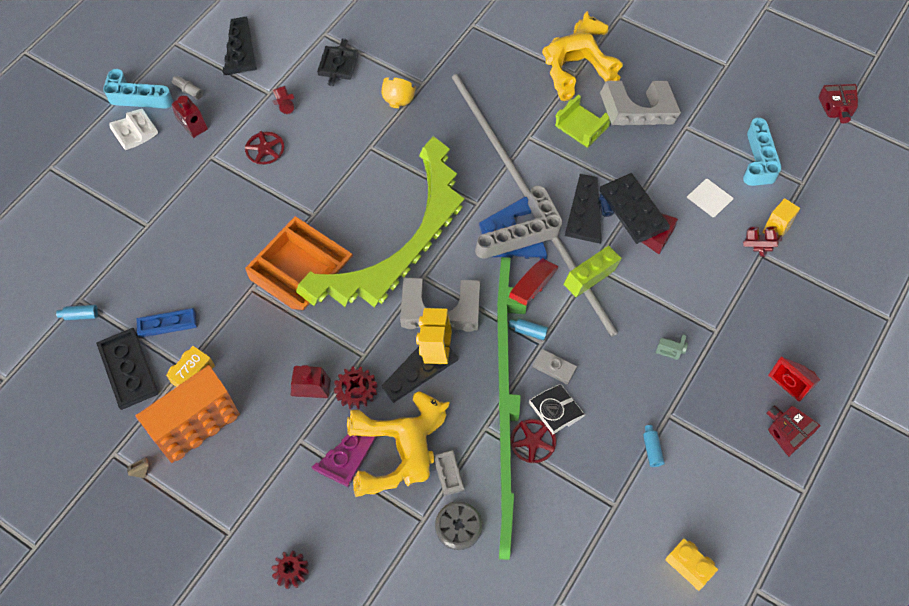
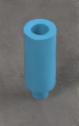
(78, 312)
(529, 328)
(653, 447)

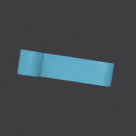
(132, 94)
(766, 164)

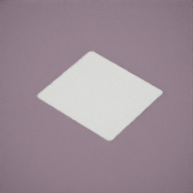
(710, 197)

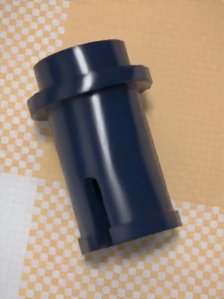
(606, 209)

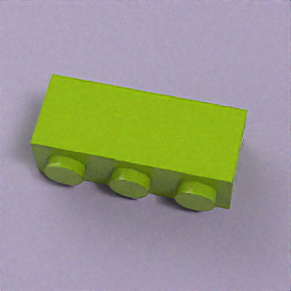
(592, 271)

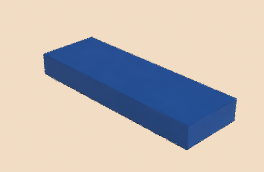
(166, 322)

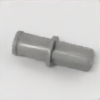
(187, 87)

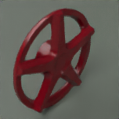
(264, 147)
(532, 441)

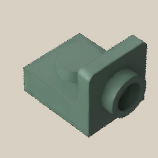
(671, 348)

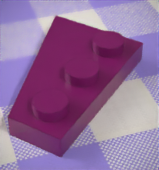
(345, 459)

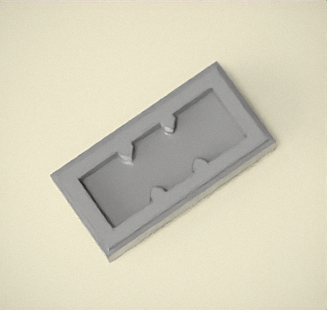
(554, 366)
(448, 473)

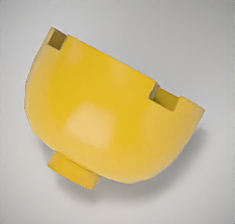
(397, 92)

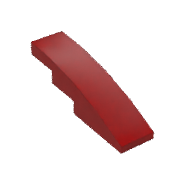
(533, 281)

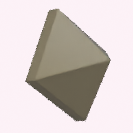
(138, 468)

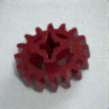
(356, 395)

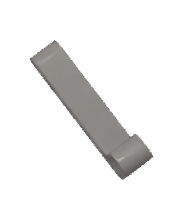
(545, 217)

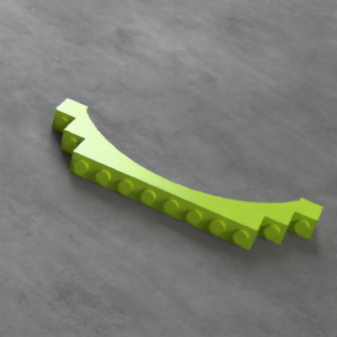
(376, 281)

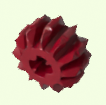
(287, 577)

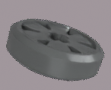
(470, 521)

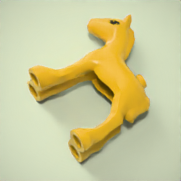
(577, 47)
(410, 443)

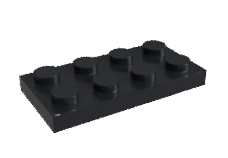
(634, 208)

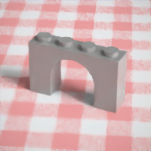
(625, 112)
(462, 317)

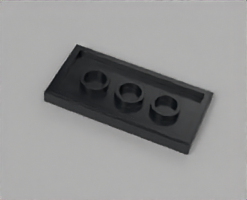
(127, 368)

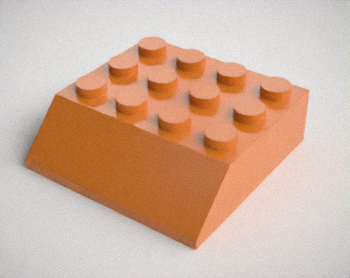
(291, 257)
(189, 414)

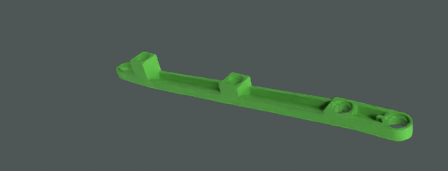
(508, 405)

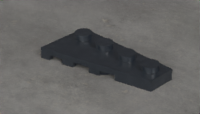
(239, 48)
(585, 211)
(412, 374)

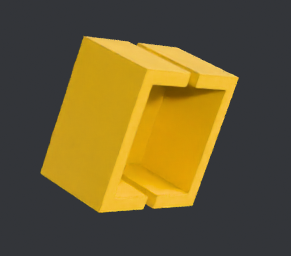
(434, 336)

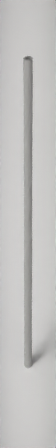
(557, 242)

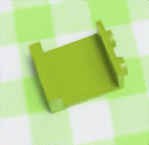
(581, 123)

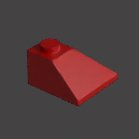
(794, 378)

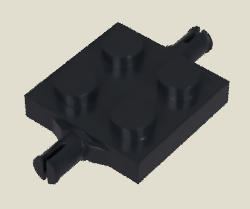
(337, 62)

